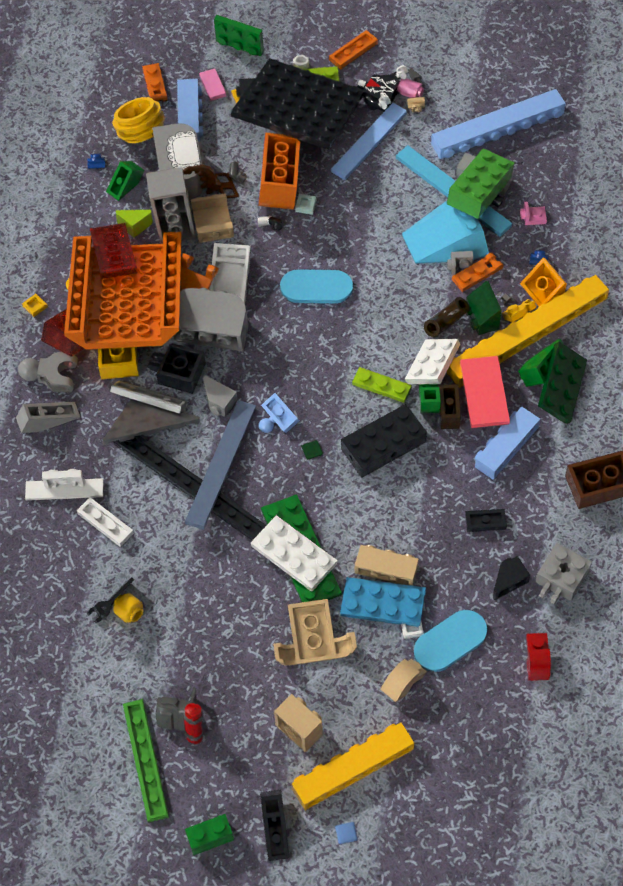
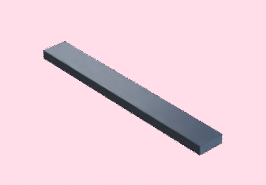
(220, 465)

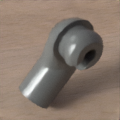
(237, 176)

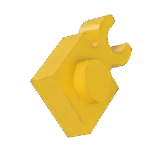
(516, 311)

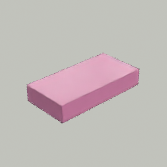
(212, 84)

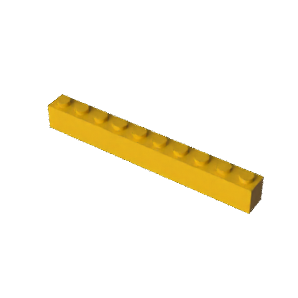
(535, 325)

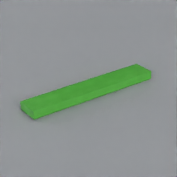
(145, 761)

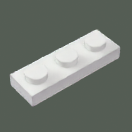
(105, 522)

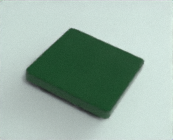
(312, 449)

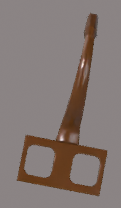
(211, 181)

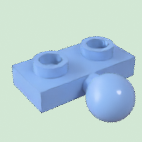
(279, 414)

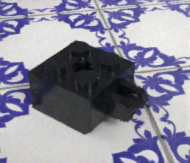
(179, 367)

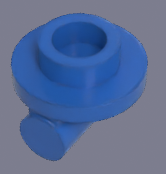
(96, 161)
(537, 256)

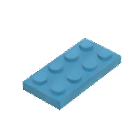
(383, 601)

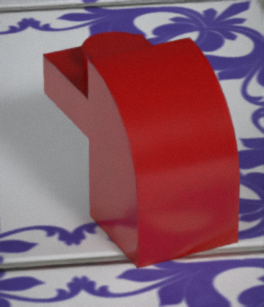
(538, 656)

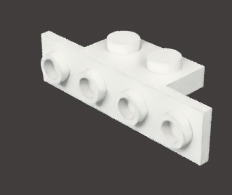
(63, 485)

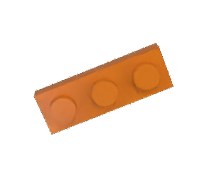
(353, 49)

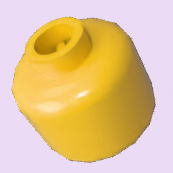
(128, 608)

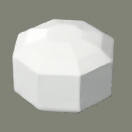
(301, 62)

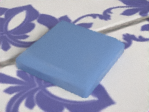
(346, 833)

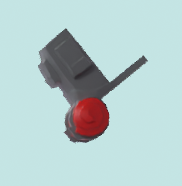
(181, 715)

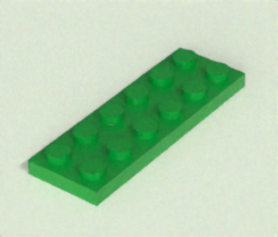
(292, 513)

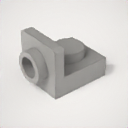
(459, 259)

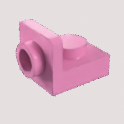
(533, 215)

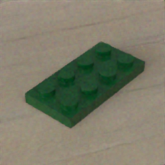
(562, 383)

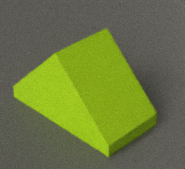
(135, 220)

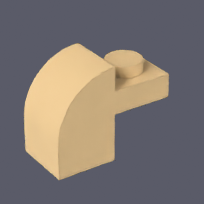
(402, 679)

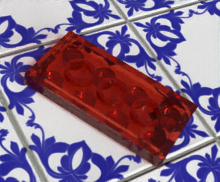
(113, 251)

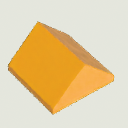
(543, 283)

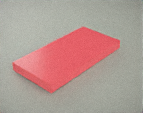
(484, 392)

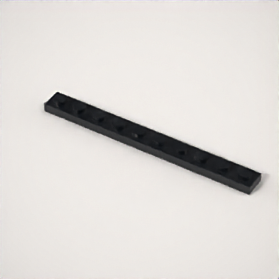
(190, 484)

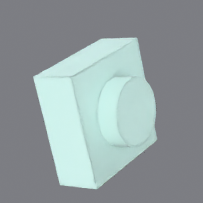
(305, 204)

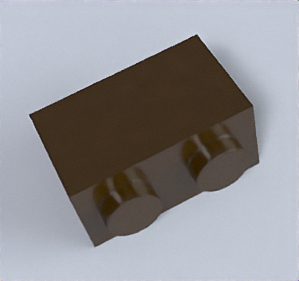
(449, 407)

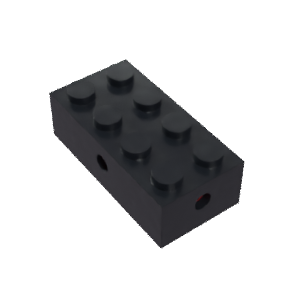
(383, 440)

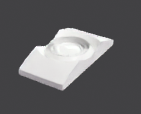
(233, 269)

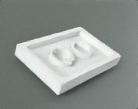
(432, 361)

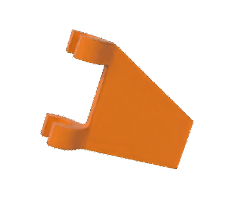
(192, 279)

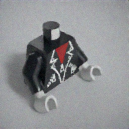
(382, 89)

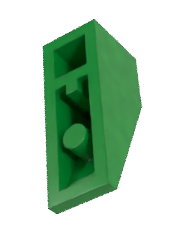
(535, 369)

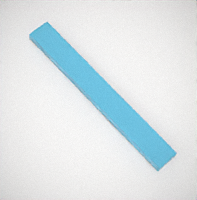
(443, 182)

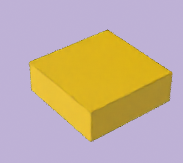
(34, 305)

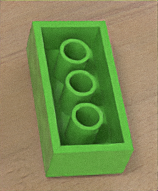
(480, 183)

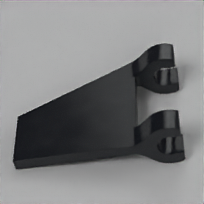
(100, 606)

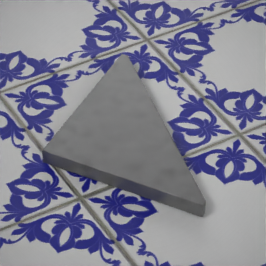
(146, 419)

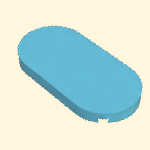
(316, 286)
(450, 640)

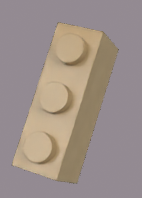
(386, 565)

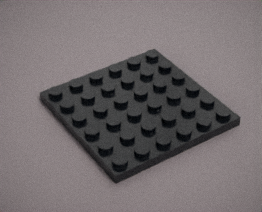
(298, 103)

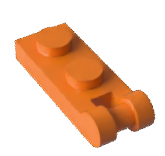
(154, 82)
(477, 272)

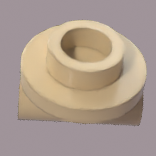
(416, 104)

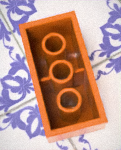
(279, 171)

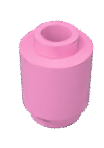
(410, 88)

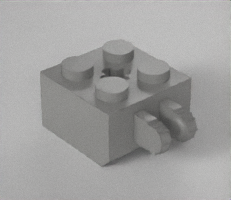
(563, 584)

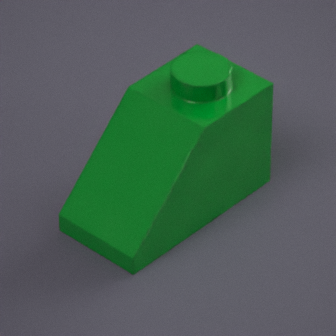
(124, 179)

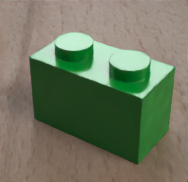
(209, 834)

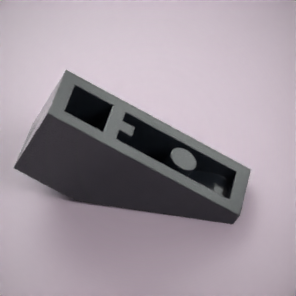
(274, 825)

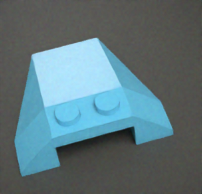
(445, 232)

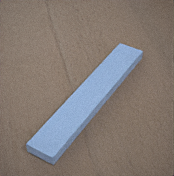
(368, 141)

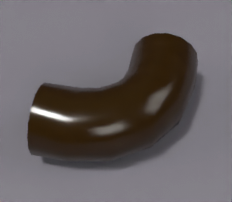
(446, 317)

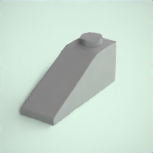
(45, 415)

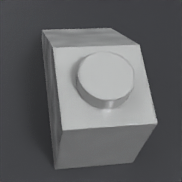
(219, 397)

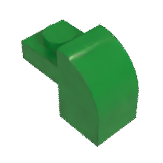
(429, 398)

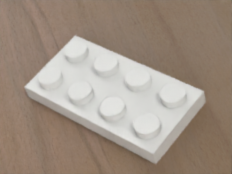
(294, 553)

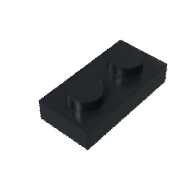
(485, 520)

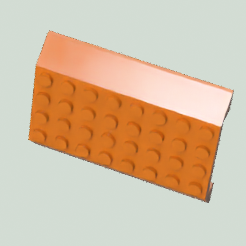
(126, 308)

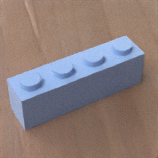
(189, 105)
(506, 443)

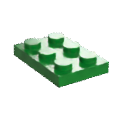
(238, 35)

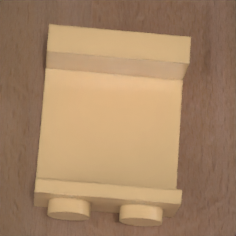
(212, 218)

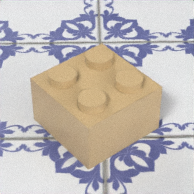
(299, 722)

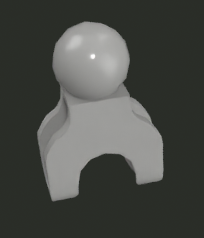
(48, 371)

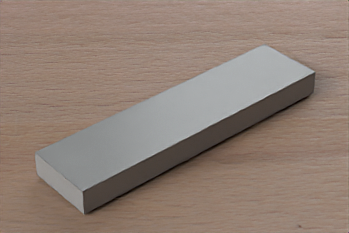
(148, 396)

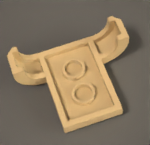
(313, 636)

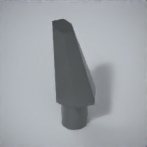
(415, 76)

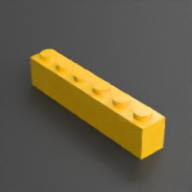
(352, 766)

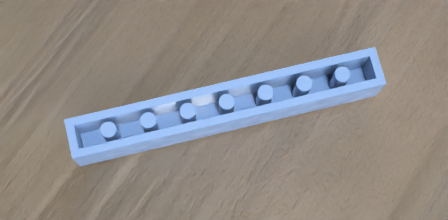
(498, 124)

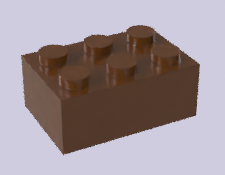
(596, 479)

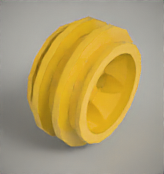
(136, 118)

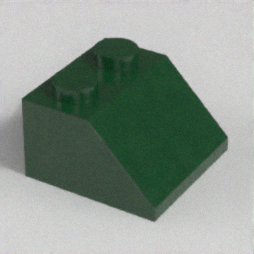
(484, 309)

